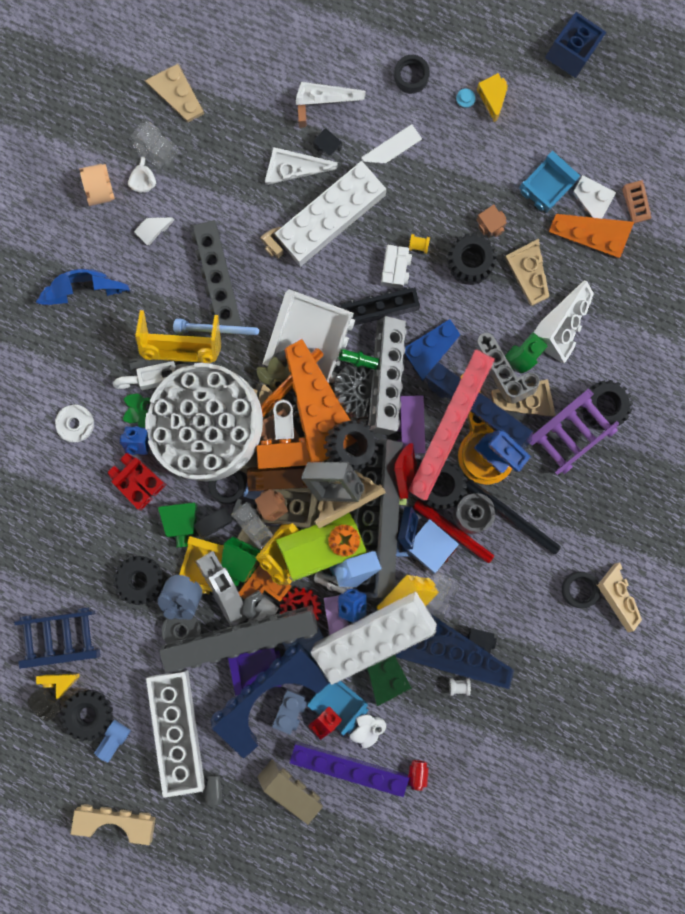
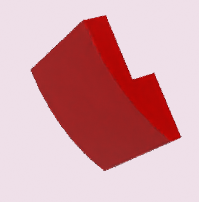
(405, 470)

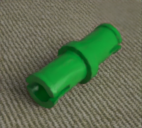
(358, 359)

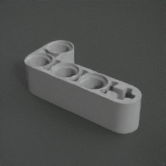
(503, 367)

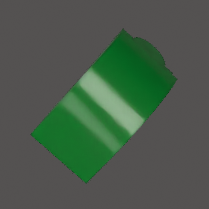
(524, 357)

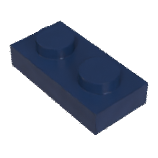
(408, 528)

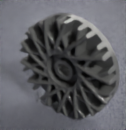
(353, 390)

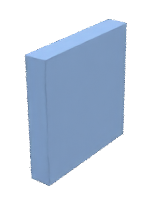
(432, 546)

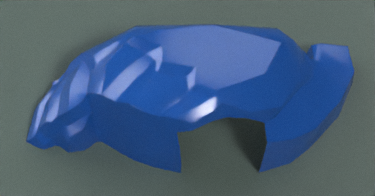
(61, 285)

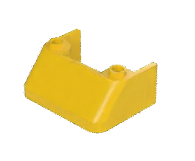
(178, 347)

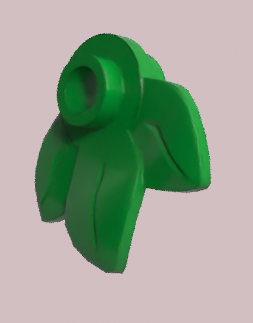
(137, 409)

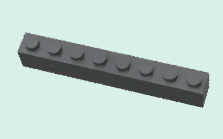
(239, 639)

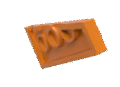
(597, 233)

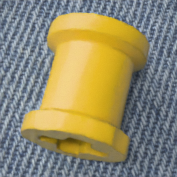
(419, 243)

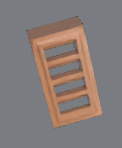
(639, 185)

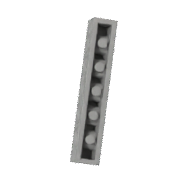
(381, 383)

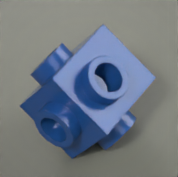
(135, 440)
(352, 605)

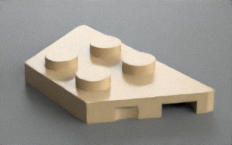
(333, 509)

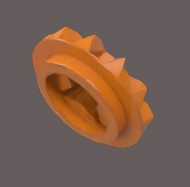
(335, 538)

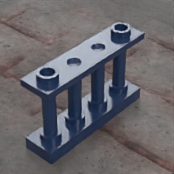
(50, 656)

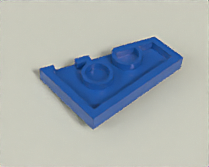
(431, 347)

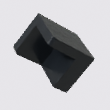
(327, 142)

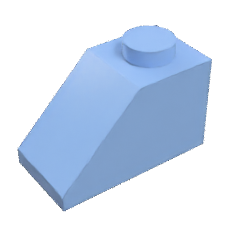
(357, 569)

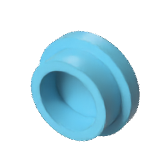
(465, 98)

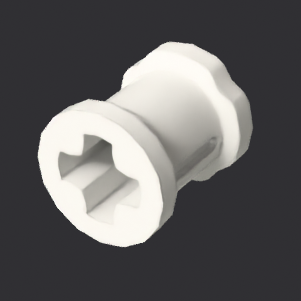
(459, 686)

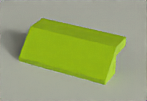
(309, 549)

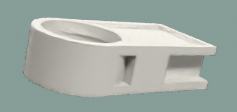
(283, 425)

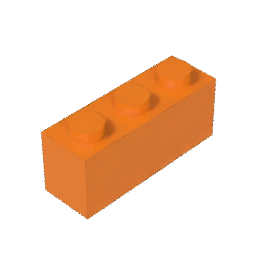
(282, 453)

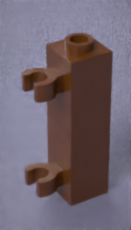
(275, 478)

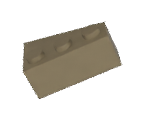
(289, 792)

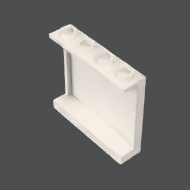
(314, 322)

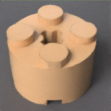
(96, 184)

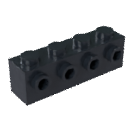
(386, 304)

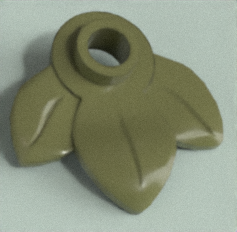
(273, 373)

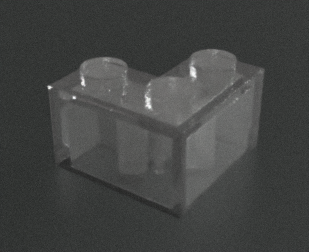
(151, 143)

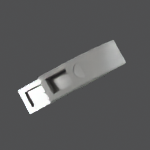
(222, 587)

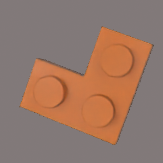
(262, 581)

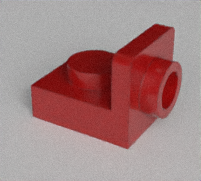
(325, 723)

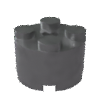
(484, 513)

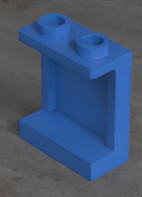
(502, 451)

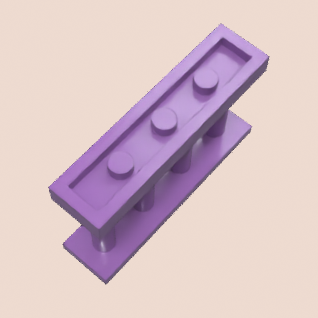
(569, 412)

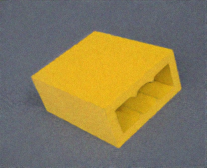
(423, 586)

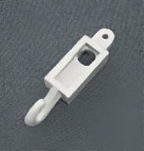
(147, 377)

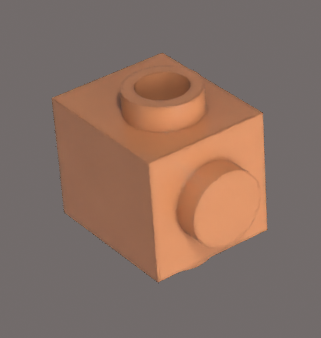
(491, 222)
(271, 505)

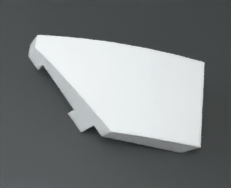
(151, 228)

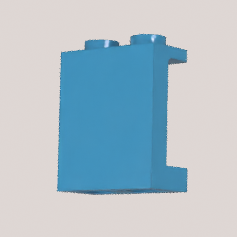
(549, 182)
(344, 703)

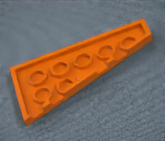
(316, 401)

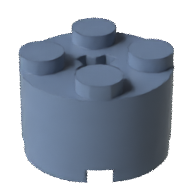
(180, 597)

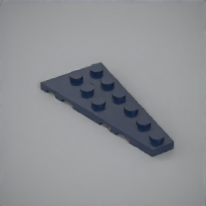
(458, 655)

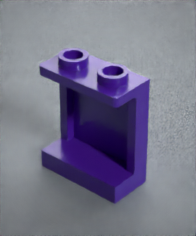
(247, 667)

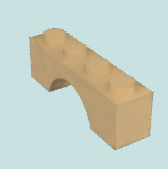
(137, 827)

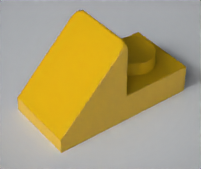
(62, 681)

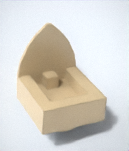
(271, 246)

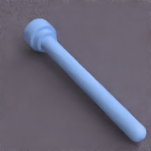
(182, 326)

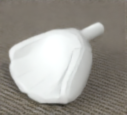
(141, 178)

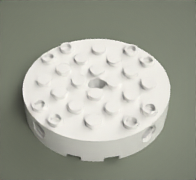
(230, 427)

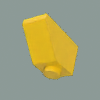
(492, 94)

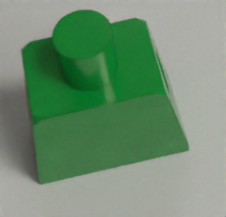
(179, 521)
(239, 559)

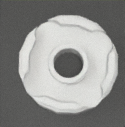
(85, 427)

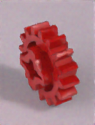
(304, 601)

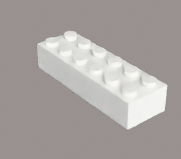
(330, 213)
(374, 638)
(175, 733)

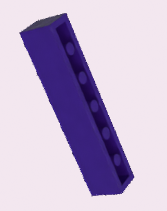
(349, 769)

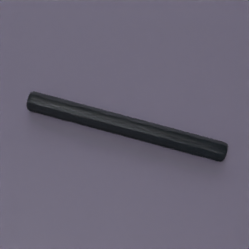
(515, 518)

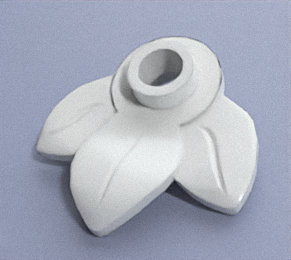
(368, 730)

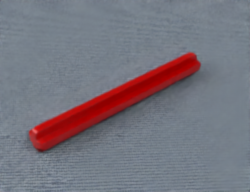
(453, 531)

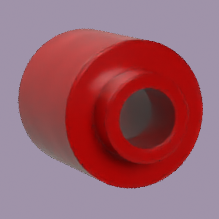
(418, 775)

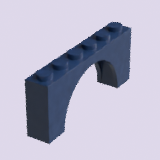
(445, 383)
(294, 667)

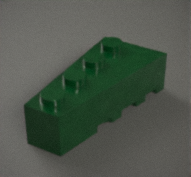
(387, 680)

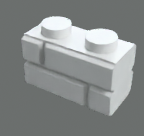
(395, 265)

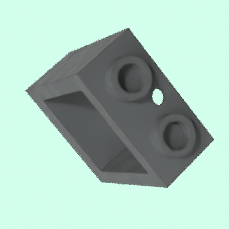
(319, 474)

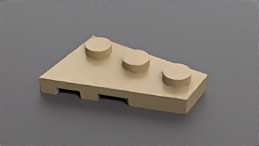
(176, 91)
(529, 272)
(536, 404)
(615, 591)

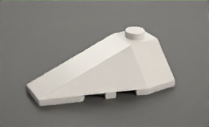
(563, 321)

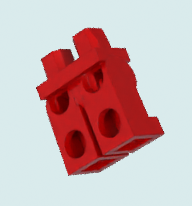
(131, 476)

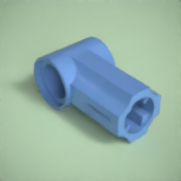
(115, 736)

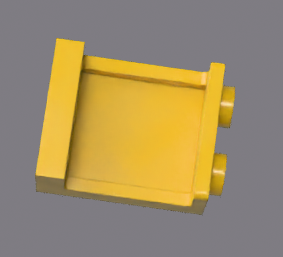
(196, 549)
(272, 558)

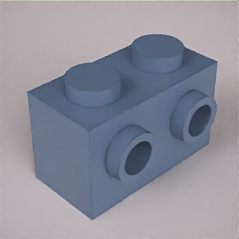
(287, 715)

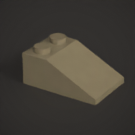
(301, 508)

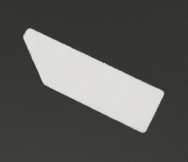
(393, 146)

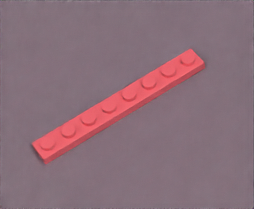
(451, 424)

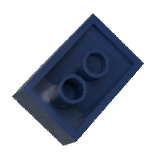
(575, 44)

